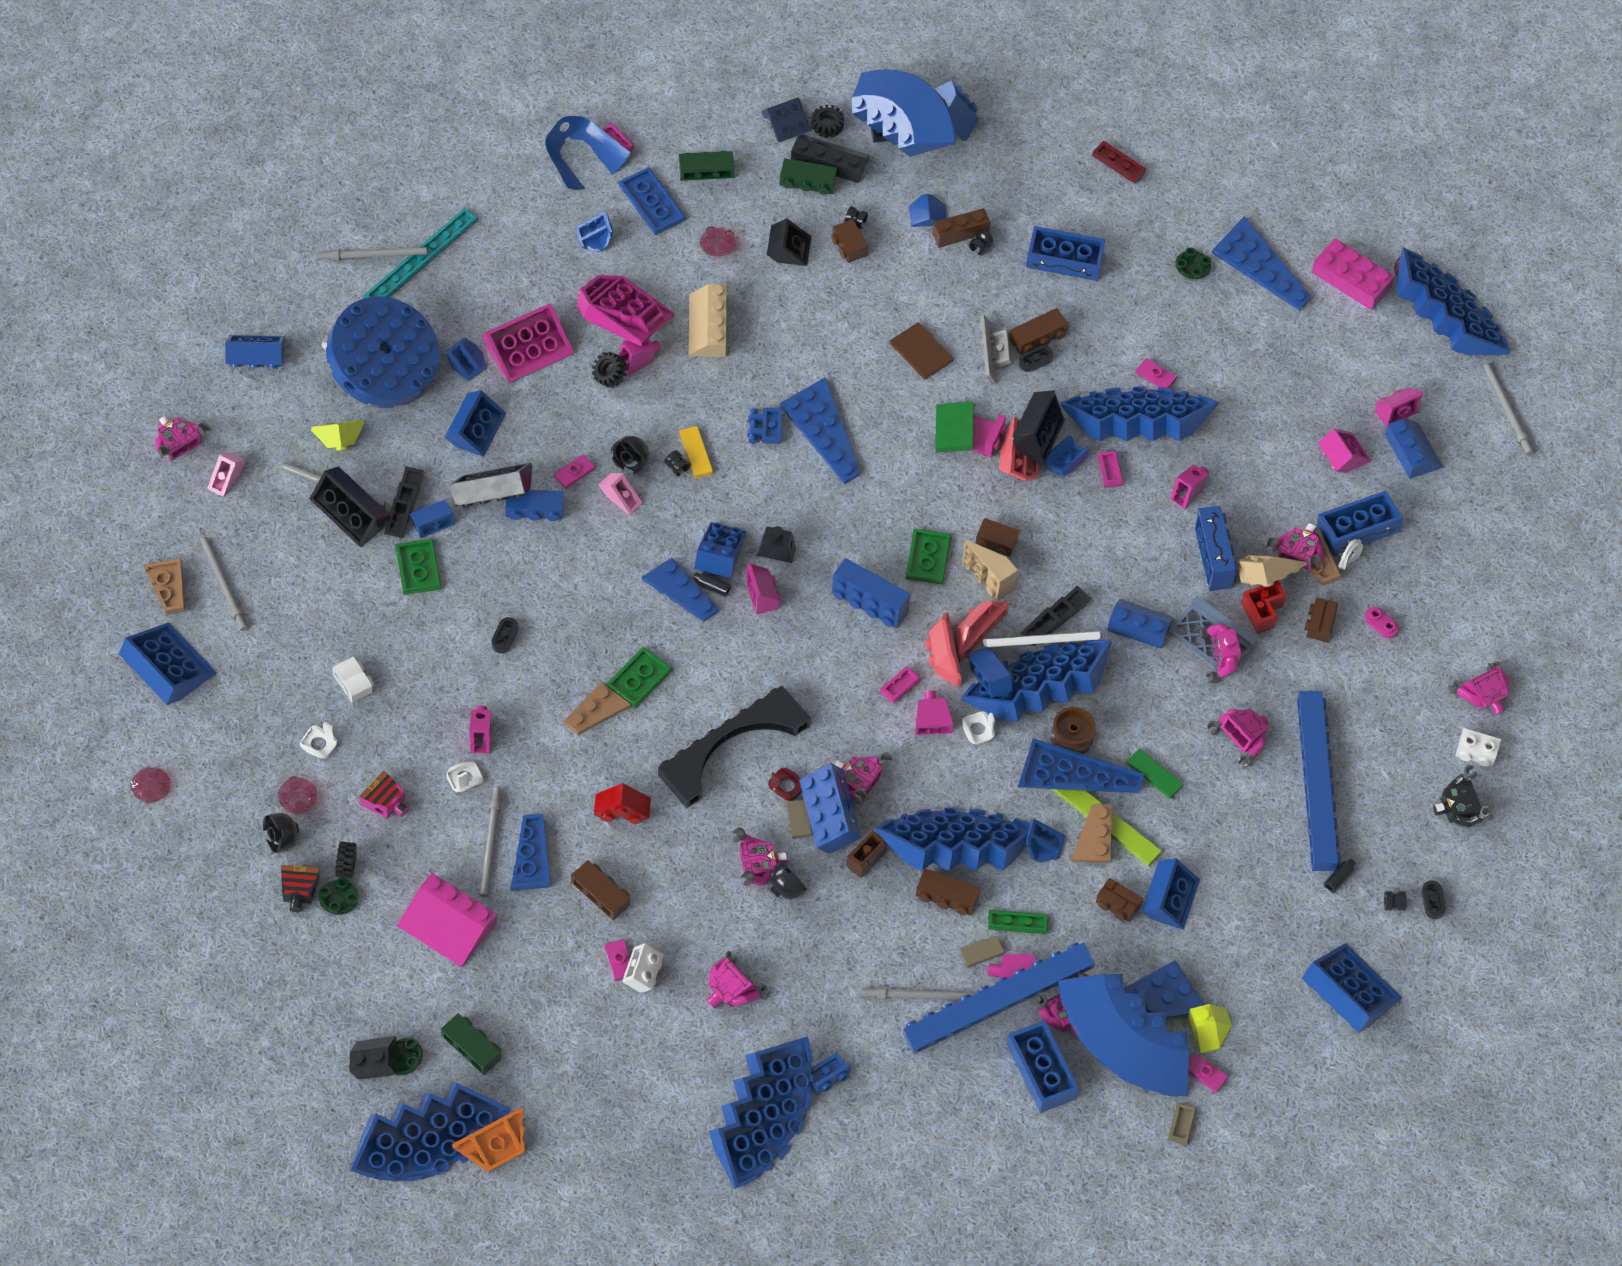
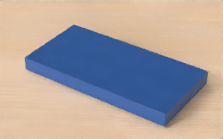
(652, 201)

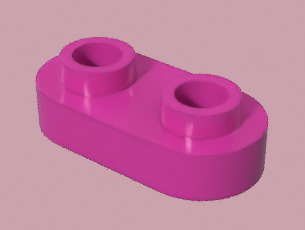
(1380, 622)

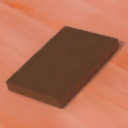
(921, 350)

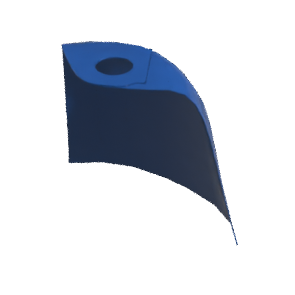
(580, 128)

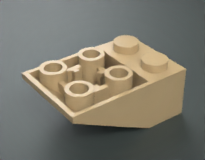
(991, 569)
(1266, 569)

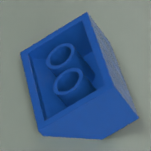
(961, 108)
(254, 350)
(475, 423)
(1412, 448)
(1139, 623)
(1171, 893)

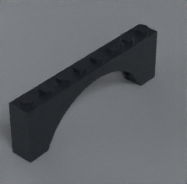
(773, 712)

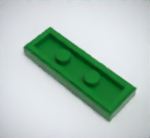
(1154, 773)
(1018, 922)

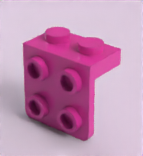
(987, 434)

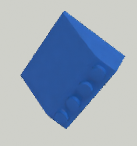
(166, 662)
(1351, 987)

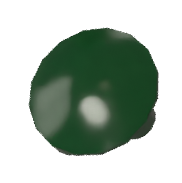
(1193, 264)
(338, 896)
(408, 1056)

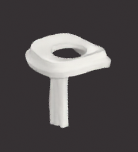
(1349, 557)
(983, 718)
(317, 732)
(460, 782)

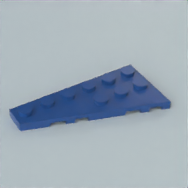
(1253, 257)
(819, 421)
(1065, 769)
(1167, 991)

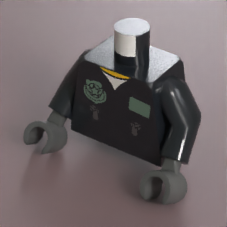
(1461, 802)

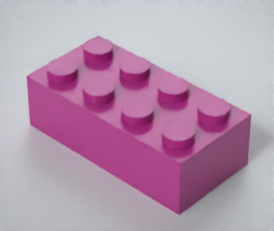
(1353, 274)

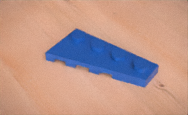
(681, 589)
(531, 861)

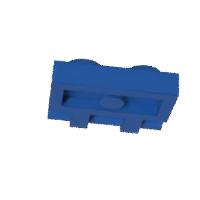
(771, 428)

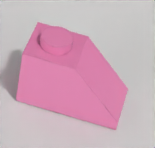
(226, 473)
(620, 492)

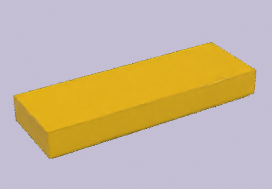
(696, 452)

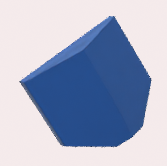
(926, 211)
(595, 233)
(466, 358)
(1044, 842)

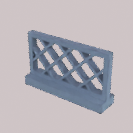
(1214, 617)

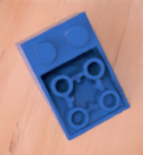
(719, 549)

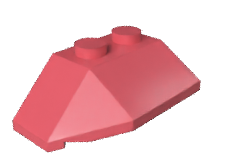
(1014, 462)
(977, 626)
(943, 651)

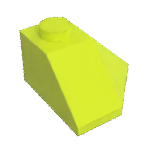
(338, 434)
(1210, 1026)

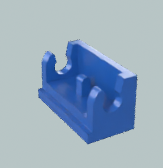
(432, 518)

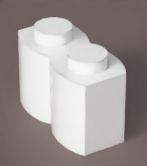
(353, 679)

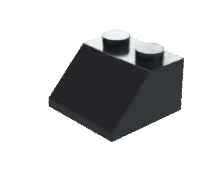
(788, 243)
(374, 1058)

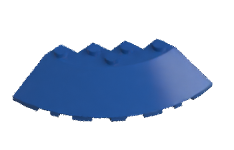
(904, 110)
(1449, 307)
(1139, 413)
(1043, 678)
(955, 838)
(1126, 1036)
(767, 1112)
(421, 1139)

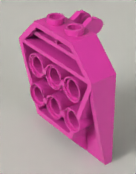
(622, 308)

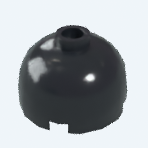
(629, 450)
(282, 830)
(785, 882)

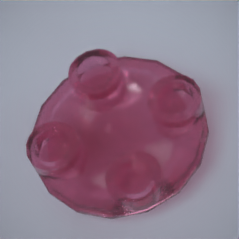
(717, 241)
(150, 784)
(297, 795)

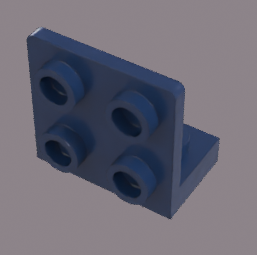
(787, 119)

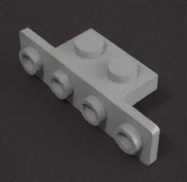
(996, 349)

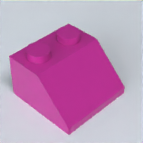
(1399, 405)
(1343, 450)
(762, 589)

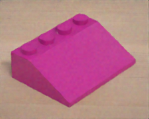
(528, 343)
(447, 920)

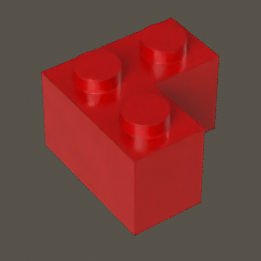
(1260, 605)
(622, 802)

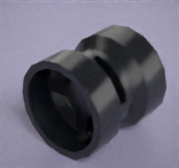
(857, 216)
(981, 242)
(676, 462)
(1394, 900)

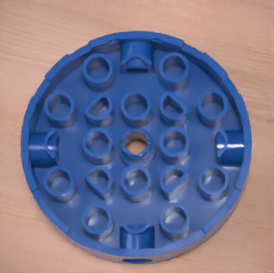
(358, 346)

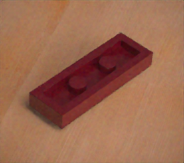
(1119, 162)

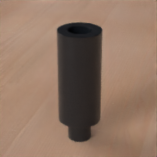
(712, 583)
(1340, 875)

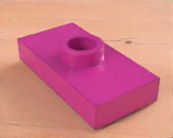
(612, 131)
(1155, 374)
(1110, 469)
(574, 471)
(900, 684)
(618, 958)
(1206, 1073)

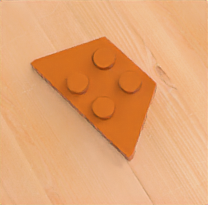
(495, 1142)

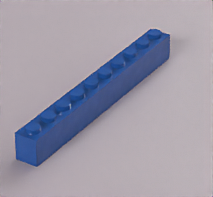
(1317, 781)
(998, 998)

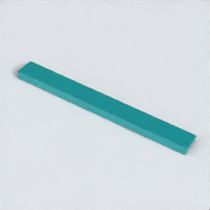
(415, 263)

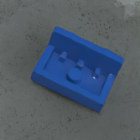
(1066, 457)
(829, 1072)

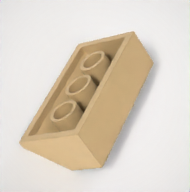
(708, 321)

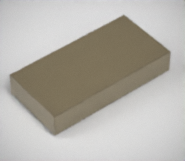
(799, 819)
(981, 951)
(1182, 1124)

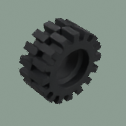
(825, 129)
(602, 365)
(346, 859)

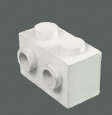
(1478, 747)
(643, 968)

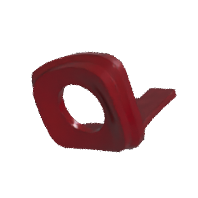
(781, 774)

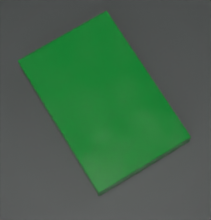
(954, 426)
(928, 556)
(418, 566)
(639, 677)

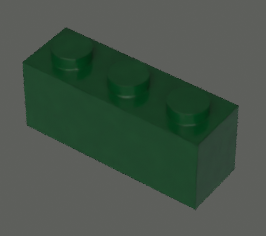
(706, 165)
(808, 176)
(471, 1043)

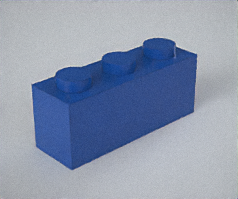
(536, 505)
(990, 672)

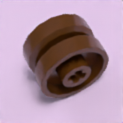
(1073, 729)

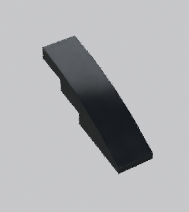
(404, 502)
(1058, 613)

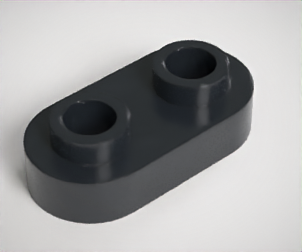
(1035, 359)
(503, 635)
(1433, 901)

